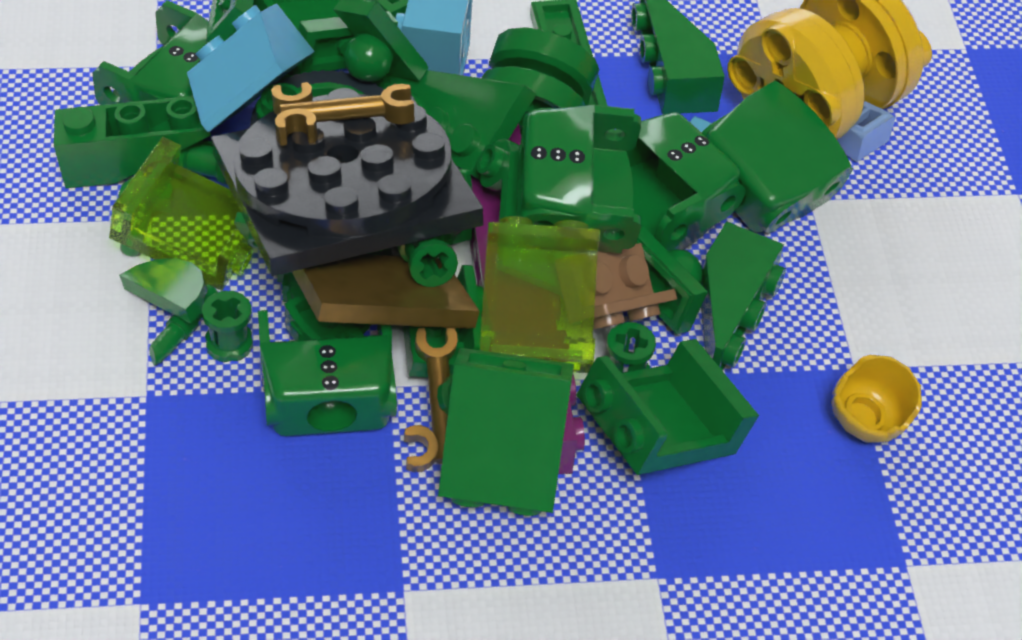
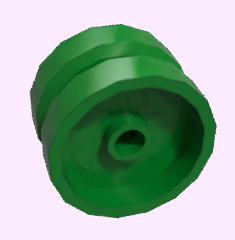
(547, 64)

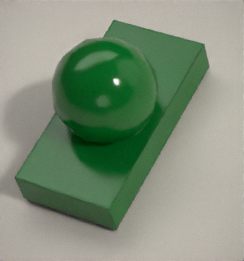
(378, 44)
(677, 271)

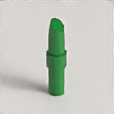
(174, 333)

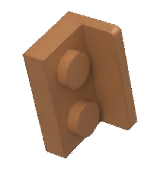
(625, 287)

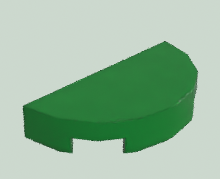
(169, 284)

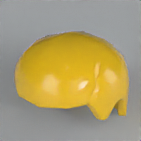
(876, 399)

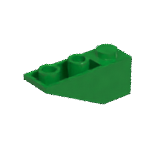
(680, 57)
(115, 139)
(738, 277)

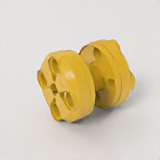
(834, 56)

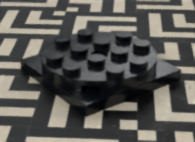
(349, 191)

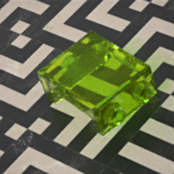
(181, 216)
(540, 291)

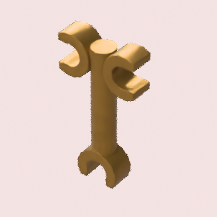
(301, 113)
(438, 370)

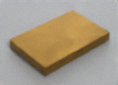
(383, 293)

